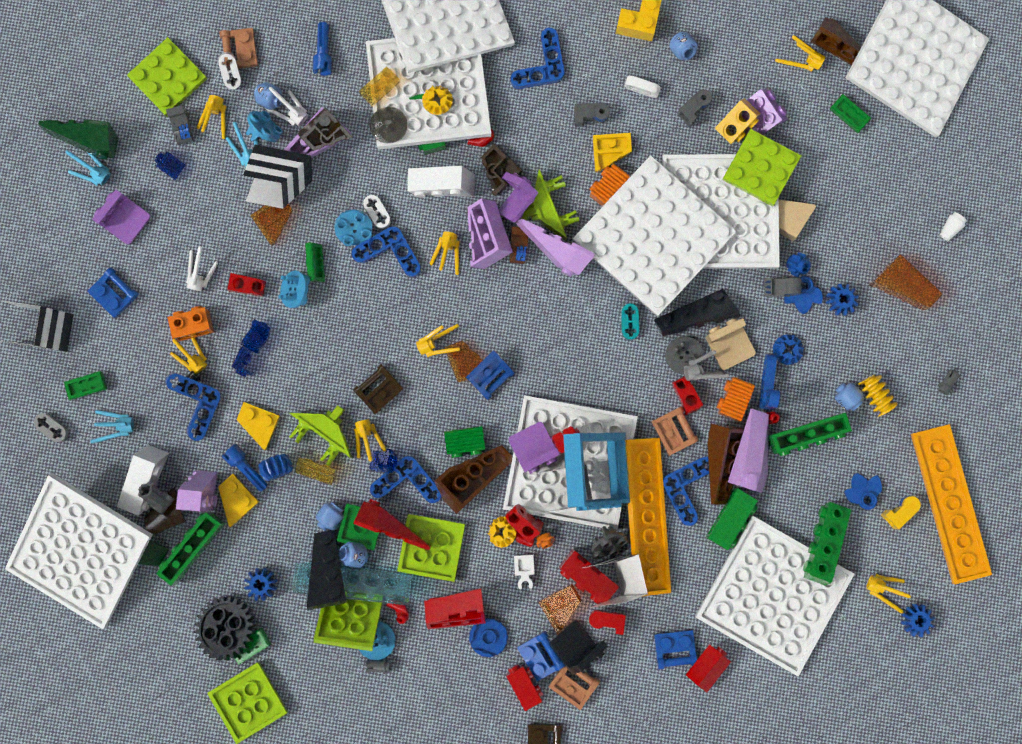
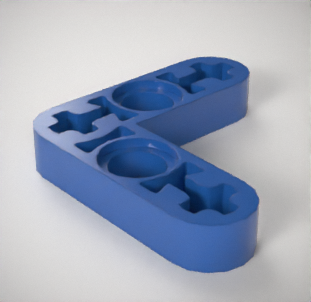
(546, 70)
(393, 244)
(769, 398)
(203, 403)
(411, 475)
(680, 482)

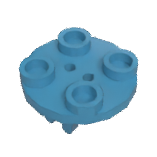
(263, 127)
(361, 224)
(294, 289)
(385, 641)

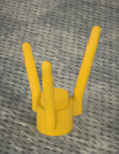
(814, 58)
(213, 106)
(447, 242)
(426, 344)
(196, 363)
(362, 430)
(876, 584)

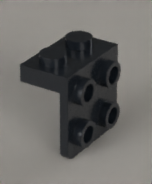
(577, 648)

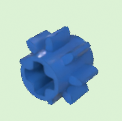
(798, 264)

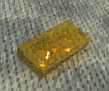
(379, 86)
(315, 471)

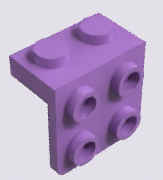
(770, 111)
(519, 199)
(121, 217)
(533, 447)

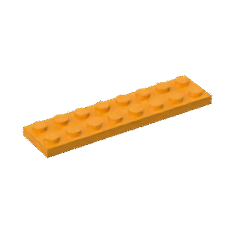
(951, 504)
(648, 513)

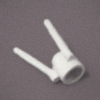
(297, 115)
(196, 281)

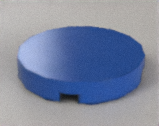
(488, 638)

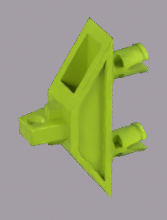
(543, 208)
(327, 427)

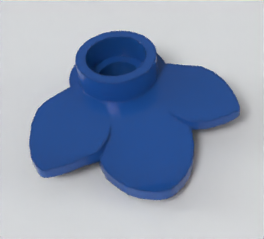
(810, 294)
(864, 488)

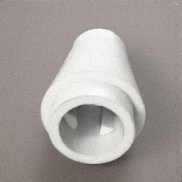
(952, 226)

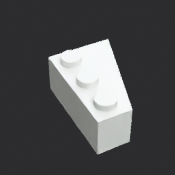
(441, 181)
(144, 468)

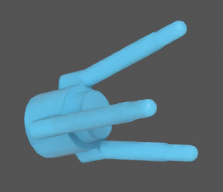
(247, 153)
(99, 174)
(124, 425)

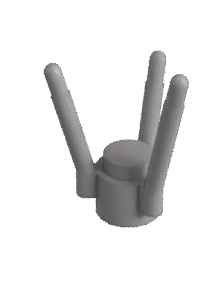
(695, 371)

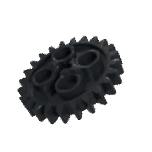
(239, 635)

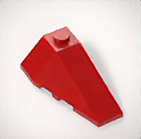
(380, 520)

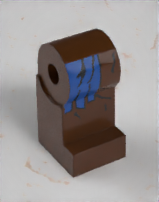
(519, 245)

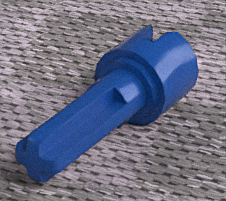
(322, 59)
(236, 458)

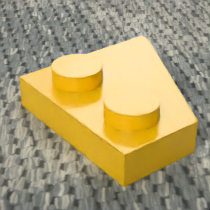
(610, 149)
(258, 423)
(236, 499)

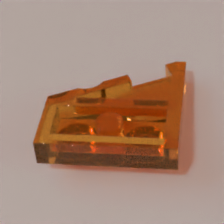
(271, 221)
(462, 361)
(560, 606)

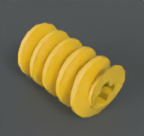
(878, 394)

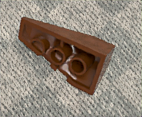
(836, 41)
(722, 450)
(466, 480)

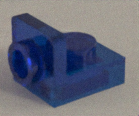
(169, 164)
(256, 336)
(242, 359)
(383, 461)

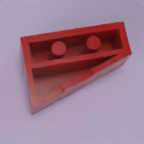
(587, 578)
(455, 610)

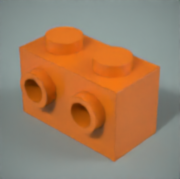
(190, 324)

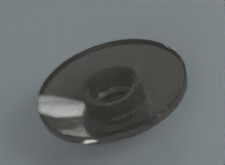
(392, 132)

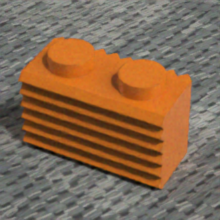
(610, 183)
(735, 399)

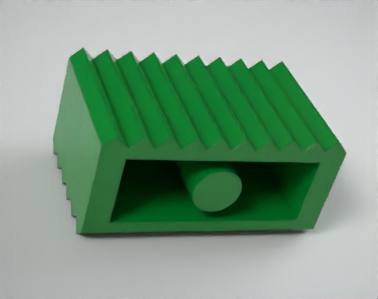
(464, 441)

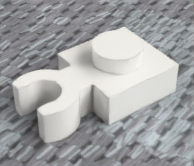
(524, 566)

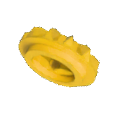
(432, 106)
(509, 532)

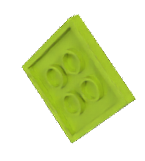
(167, 76)
(761, 167)
(445, 543)
(349, 624)
(247, 702)

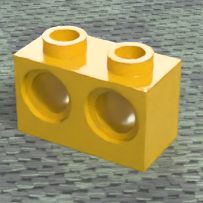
(735, 118)

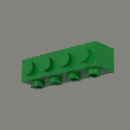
(816, 431)
(827, 543)
(192, 546)

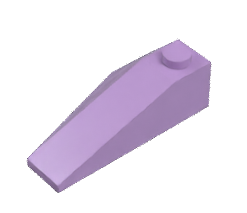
(566, 256)
(751, 460)

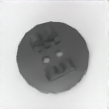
(678, 348)
(609, 544)

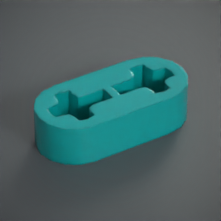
(625, 322)

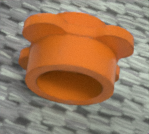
(545, 540)

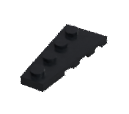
(704, 310)
(325, 579)

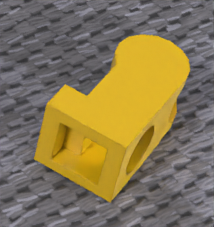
(901, 514)

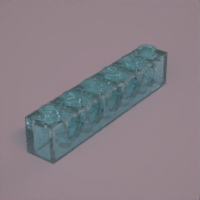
(361, 590)

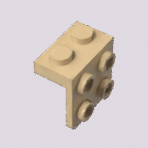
(730, 343)

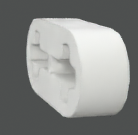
(233, 68)
(642, 86)
(373, 214)

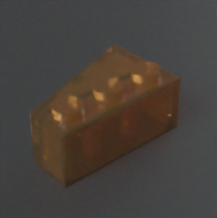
(906, 283)

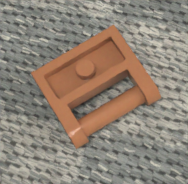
(245, 47)
(669, 433)
(571, 690)

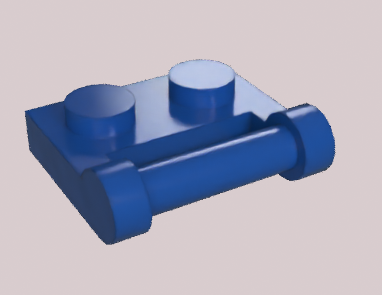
(108, 297)
(487, 371)
(675, 642)
(536, 658)

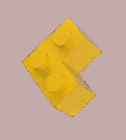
(641, 23)

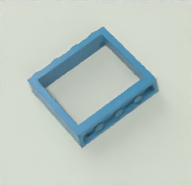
(576, 475)

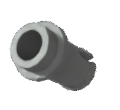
(948, 382)
(378, 666)

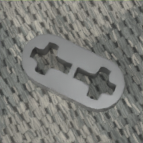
(48, 431)

